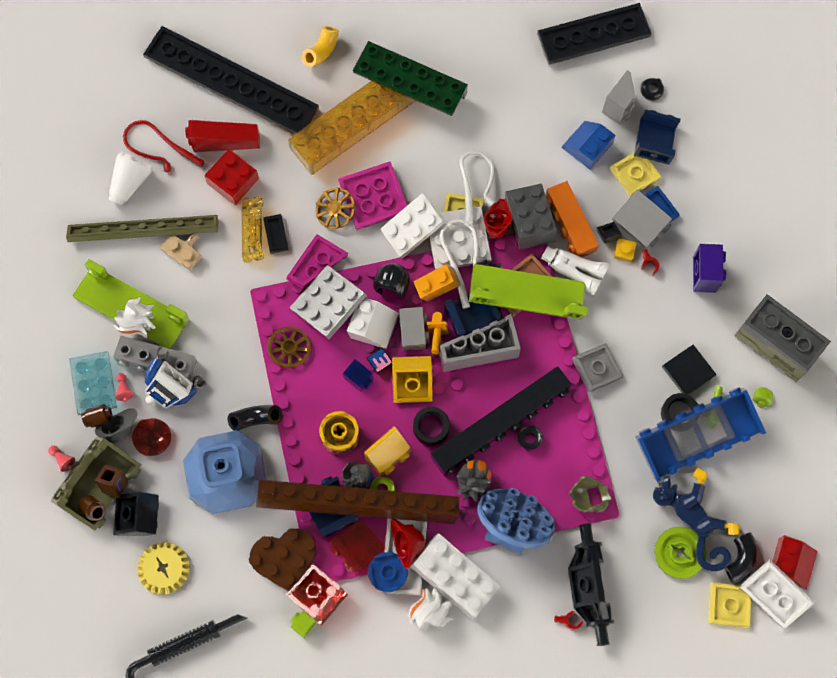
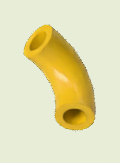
(323, 47)

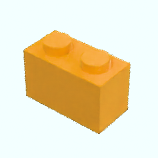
(437, 283)

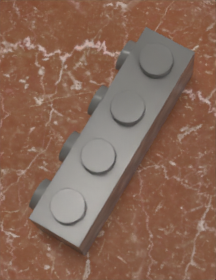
(140, 355)

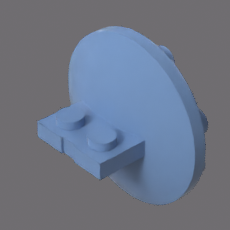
(515, 520)

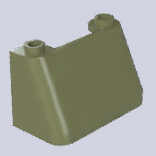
(82, 478)

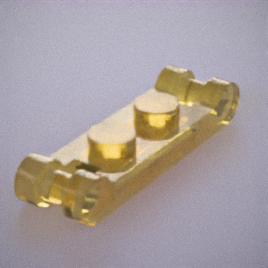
(252, 229)

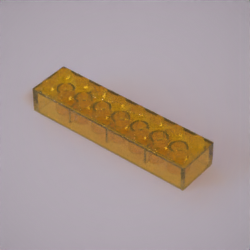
(346, 125)

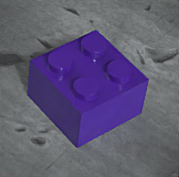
(708, 268)

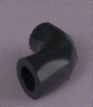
(254, 416)
(745, 559)

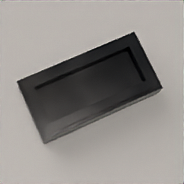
(275, 233)

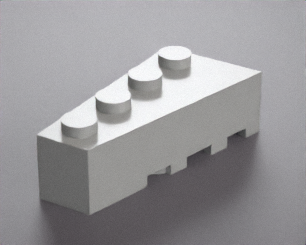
(482, 346)

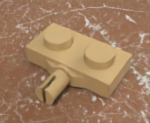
(182, 250)

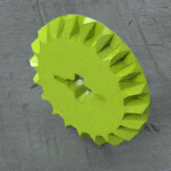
(666, 555)

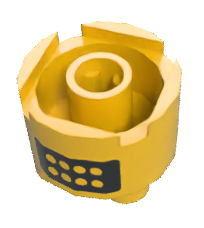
(328, 432)

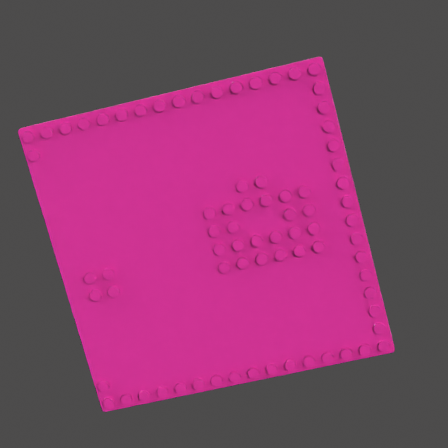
(466, 395)

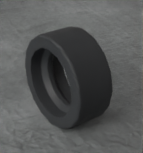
(689, 400)
(431, 440)

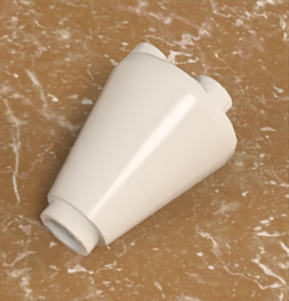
(127, 177)

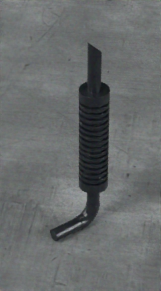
(182, 644)

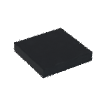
(689, 370)

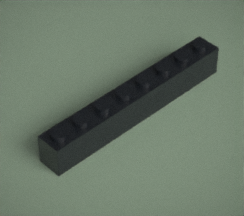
(500, 421)

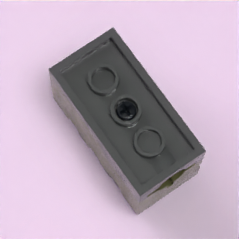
(782, 338)

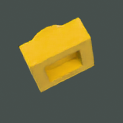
(625, 250)

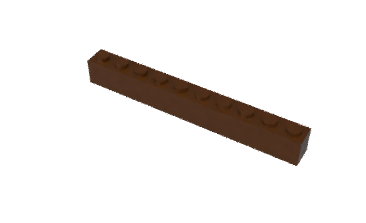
(357, 501)

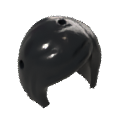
(392, 277)

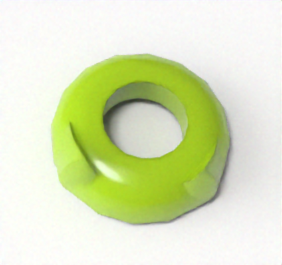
(390, 484)

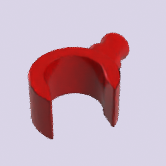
(648, 259)
(564, 620)

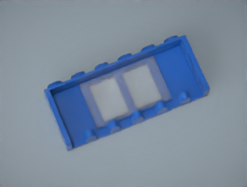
(699, 433)

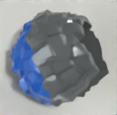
(357, 475)

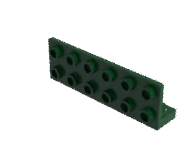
(410, 78)

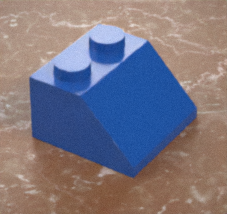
(589, 143)

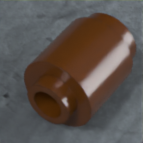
(96, 416)
(91, 508)

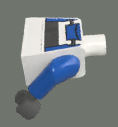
(167, 385)

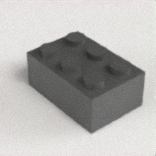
(531, 216)

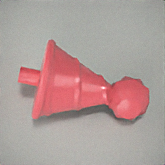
(123, 392)
(64, 461)

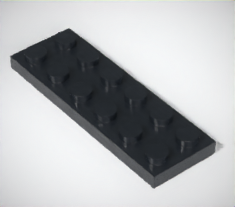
(594, 33)

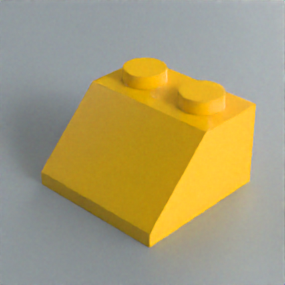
(412, 379)
(388, 452)

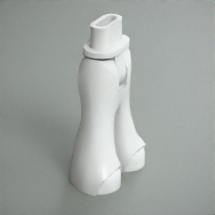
(566, 264)

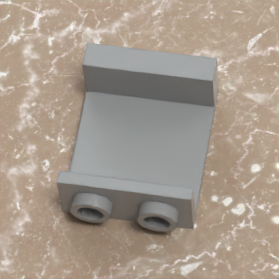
(643, 219)

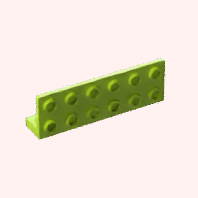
(527, 292)
(110, 294)

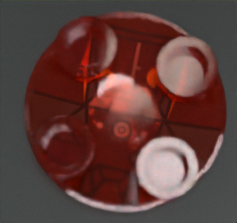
(151, 437)

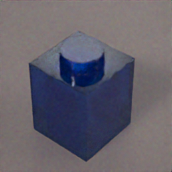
(358, 376)

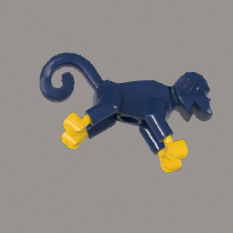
(691, 512)

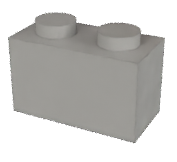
(412, 328)

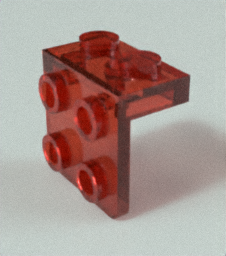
(356, 546)

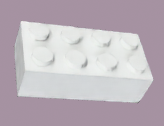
(455, 576)

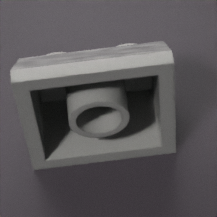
(620, 99)

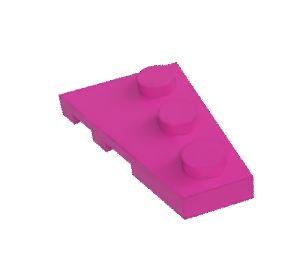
(314, 260)

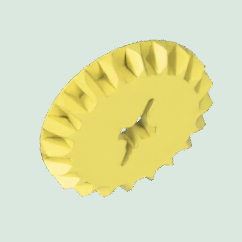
(177, 568)

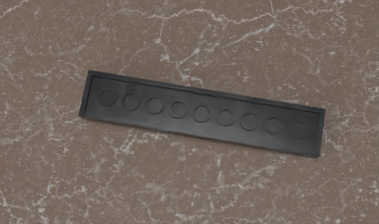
(230, 80)

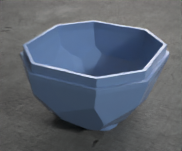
(228, 487)

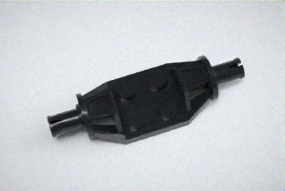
(588, 586)

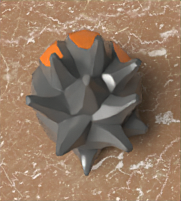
(474, 479)

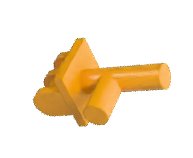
(437, 328)

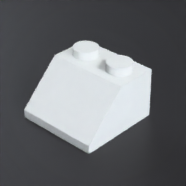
(372, 323)

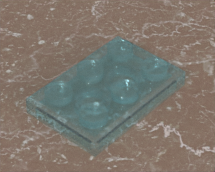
(92, 381)

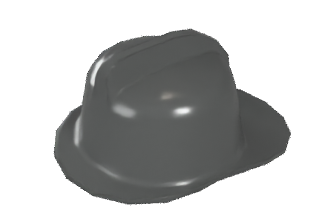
(119, 426)

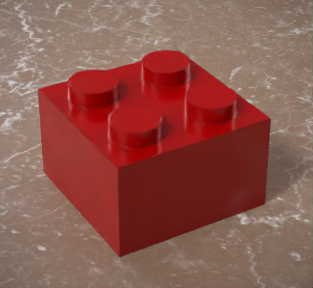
(231, 177)

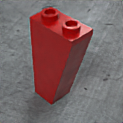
(221, 136)

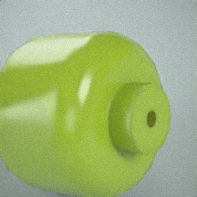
(763, 397)

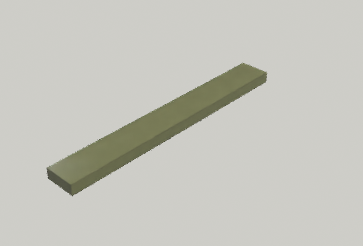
(142, 228)

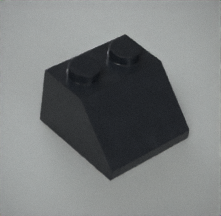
(136, 514)

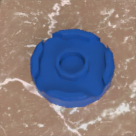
(387, 572)

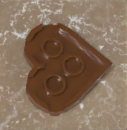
(284, 558)

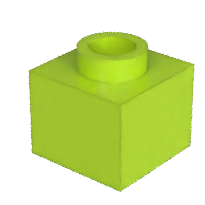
(302, 623)

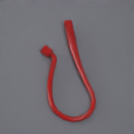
(167, 166)

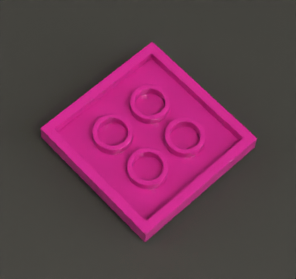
(375, 195)

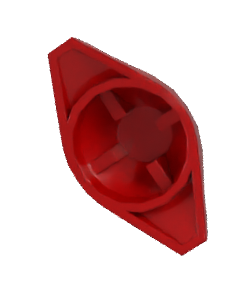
(498, 219)
(408, 542)

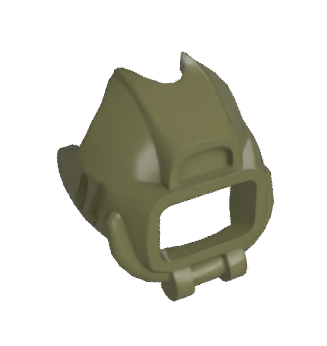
(580, 495)

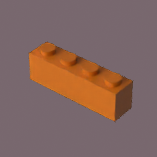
(571, 220)

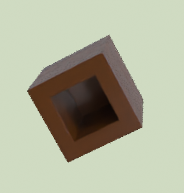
(111, 481)

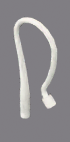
(469, 203)
(462, 292)

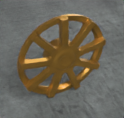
(335, 208)
(289, 347)

